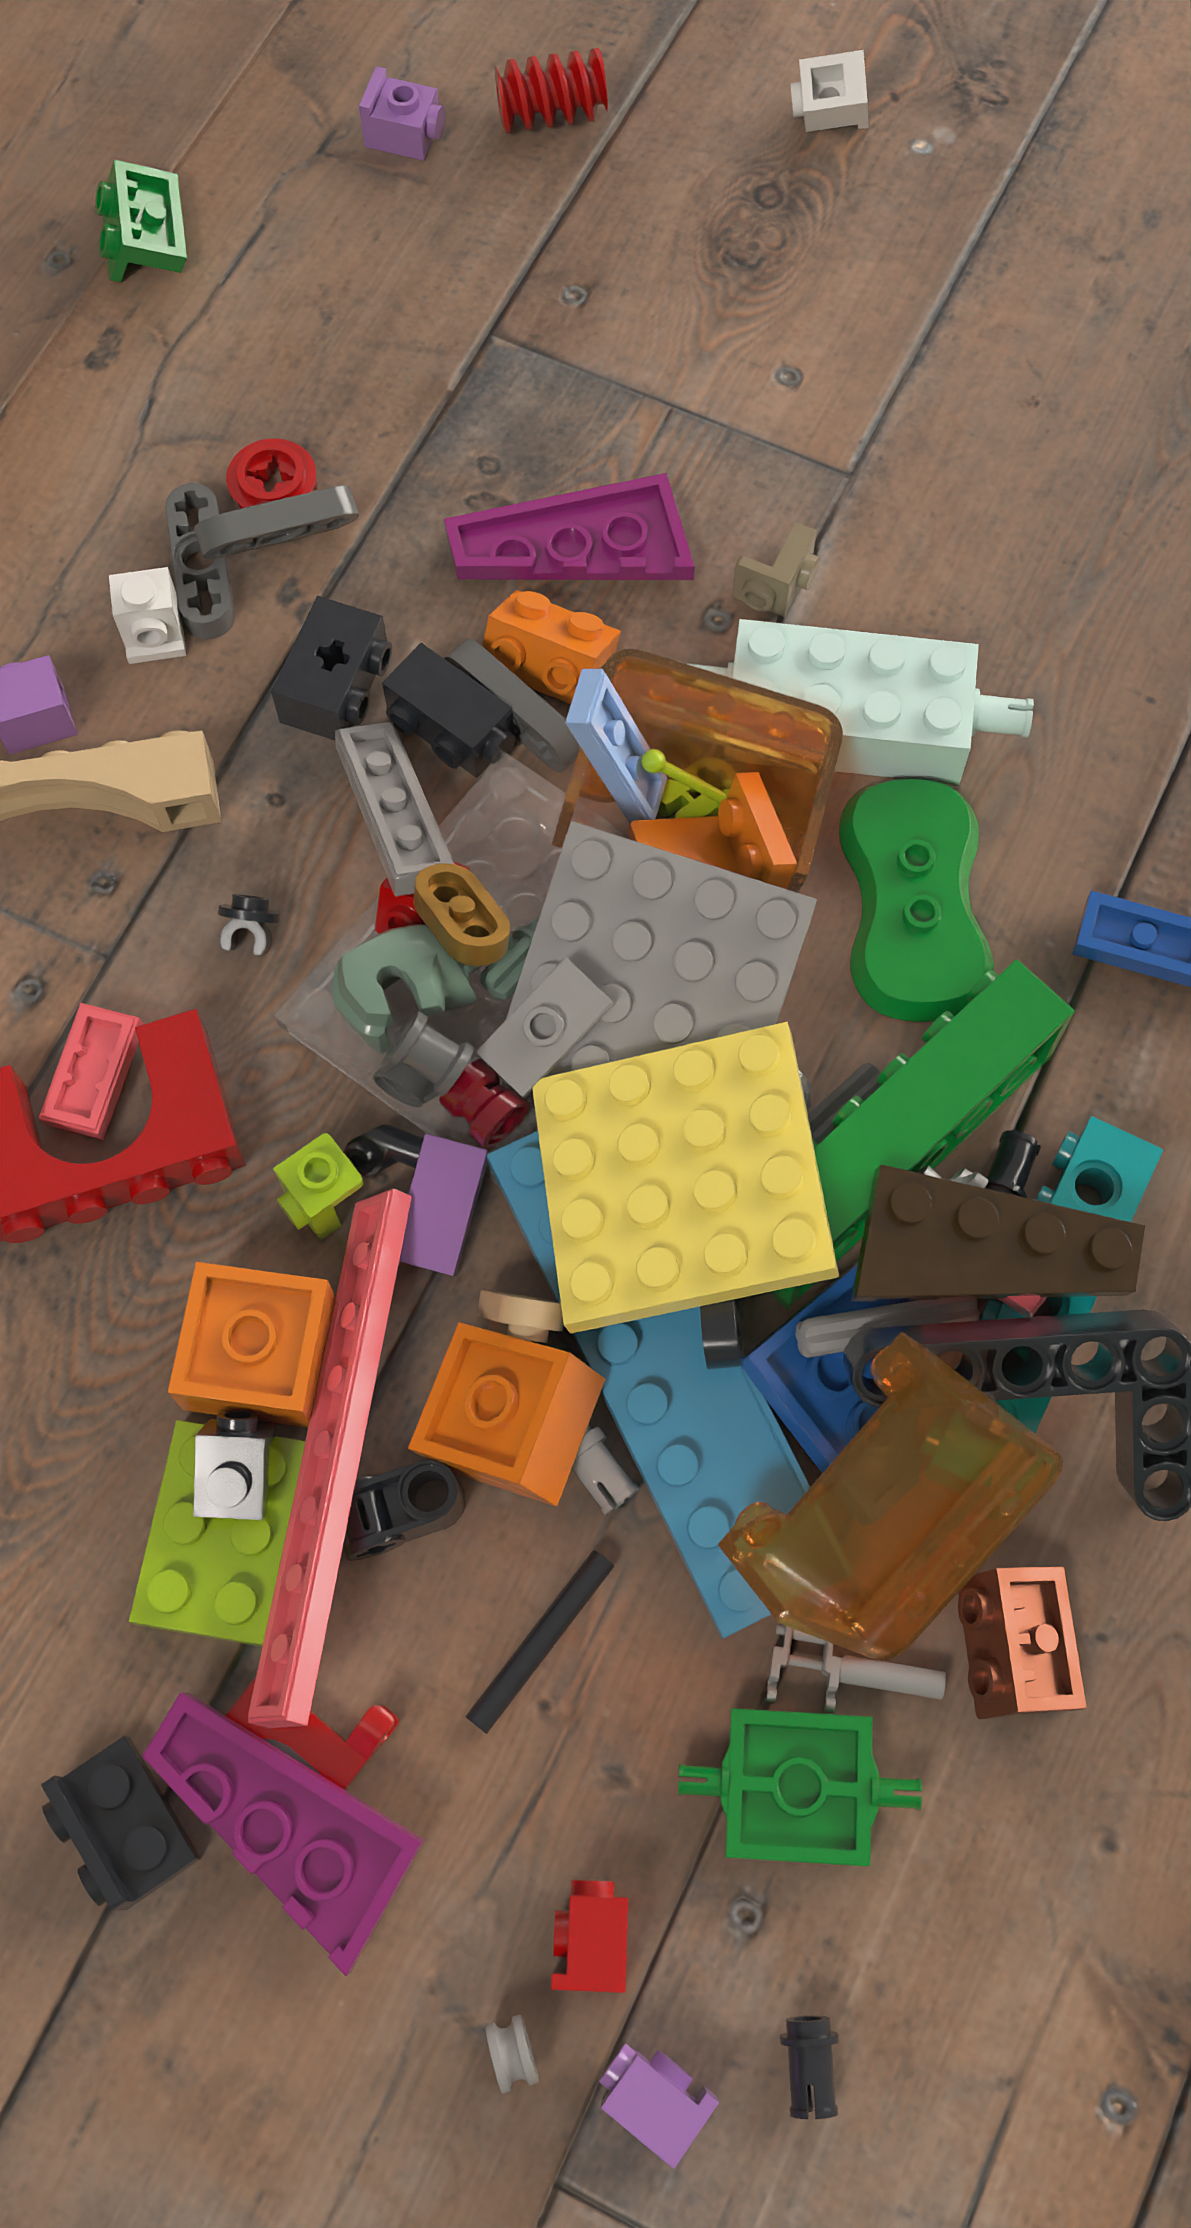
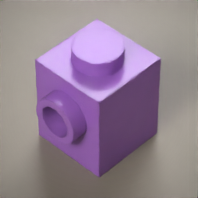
(33, 705)

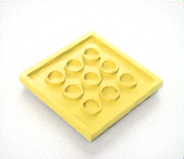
(681, 1179)

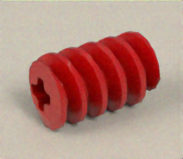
(551, 89)

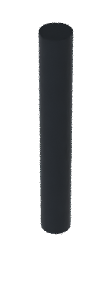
(539, 1641)

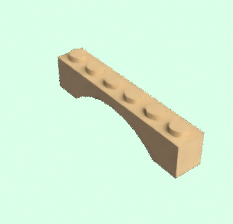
(154, 780)

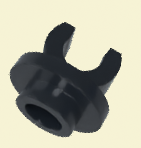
(248, 913)

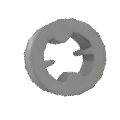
(511, 2054)

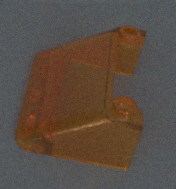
(897, 1512)

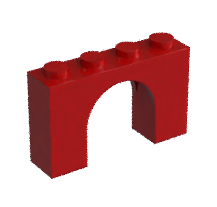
(183, 1142)

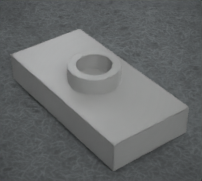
(545, 1027)

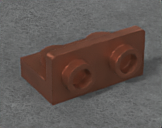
(1020, 1642)

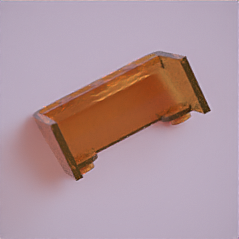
(723, 729)

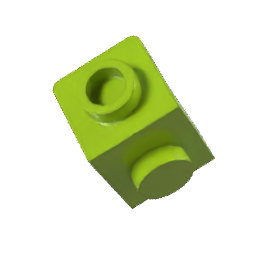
(316, 1182)

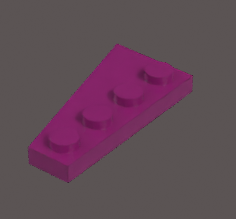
(581, 535)
(300, 1833)

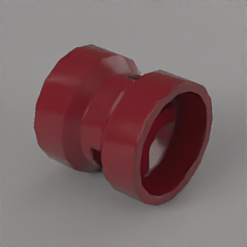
(485, 1104)

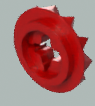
(259, 461)

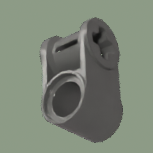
(421, 1063)

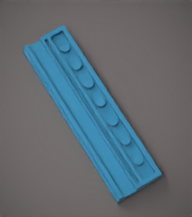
(692, 1431)

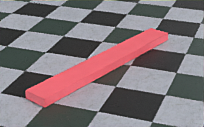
(329, 1465)

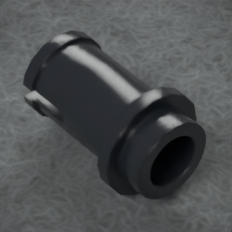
(1012, 1163)
(810, 2064)

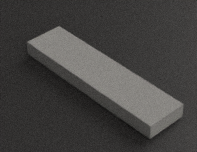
(391, 803)

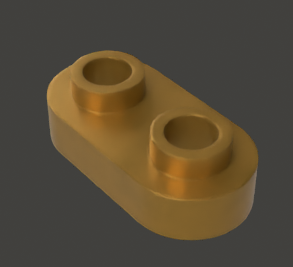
(461, 914)

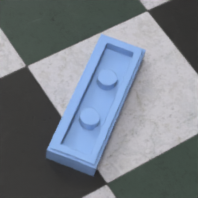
(614, 746)

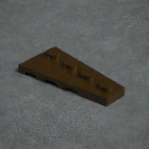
(968, 1241)

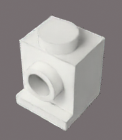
(831, 92)
(147, 615)

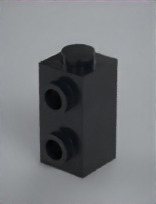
(448, 711)

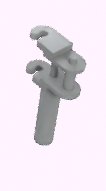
(852, 1671)

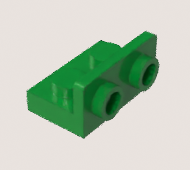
(140, 219)

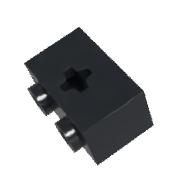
(331, 669)

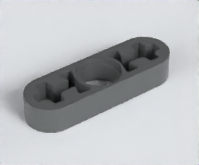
(276, 522)
(189, 581)
(534, 720)

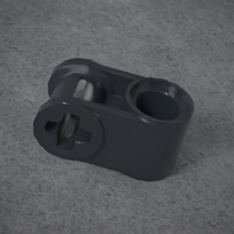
(393, 1509)

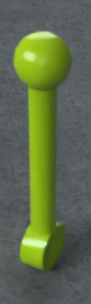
(654, 762)

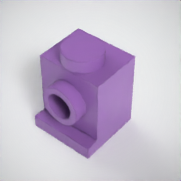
(400, 116)
(654, 2102)

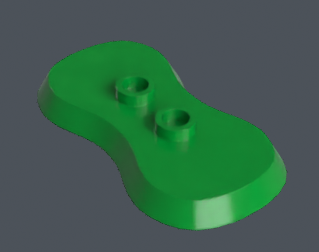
(917, 928)

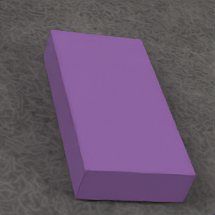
(442, 1203)

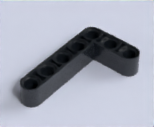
(1049, 1373)

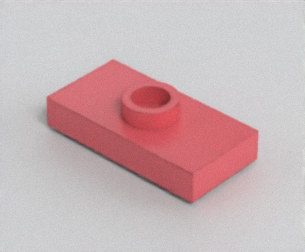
(91, 1071)

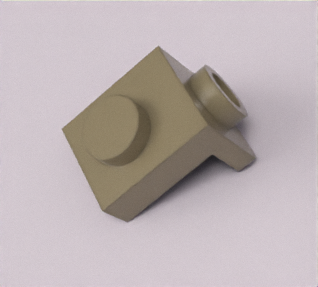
(776, 586)

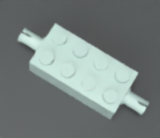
(899, 698)

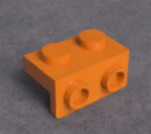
(547, 642)

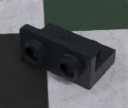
(118, 1826)

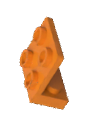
(740, 839)

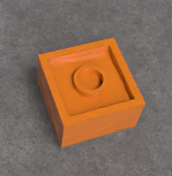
(252, 1343)
(508, 1412)

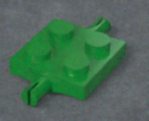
(799, 1787)

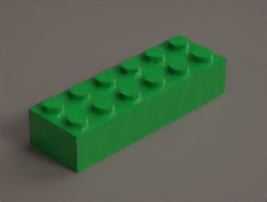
(936, 1096)

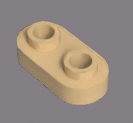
(520, 1315)

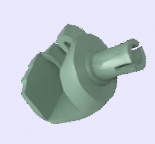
(398, 954)

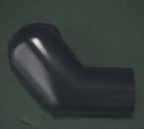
(382, 1149)

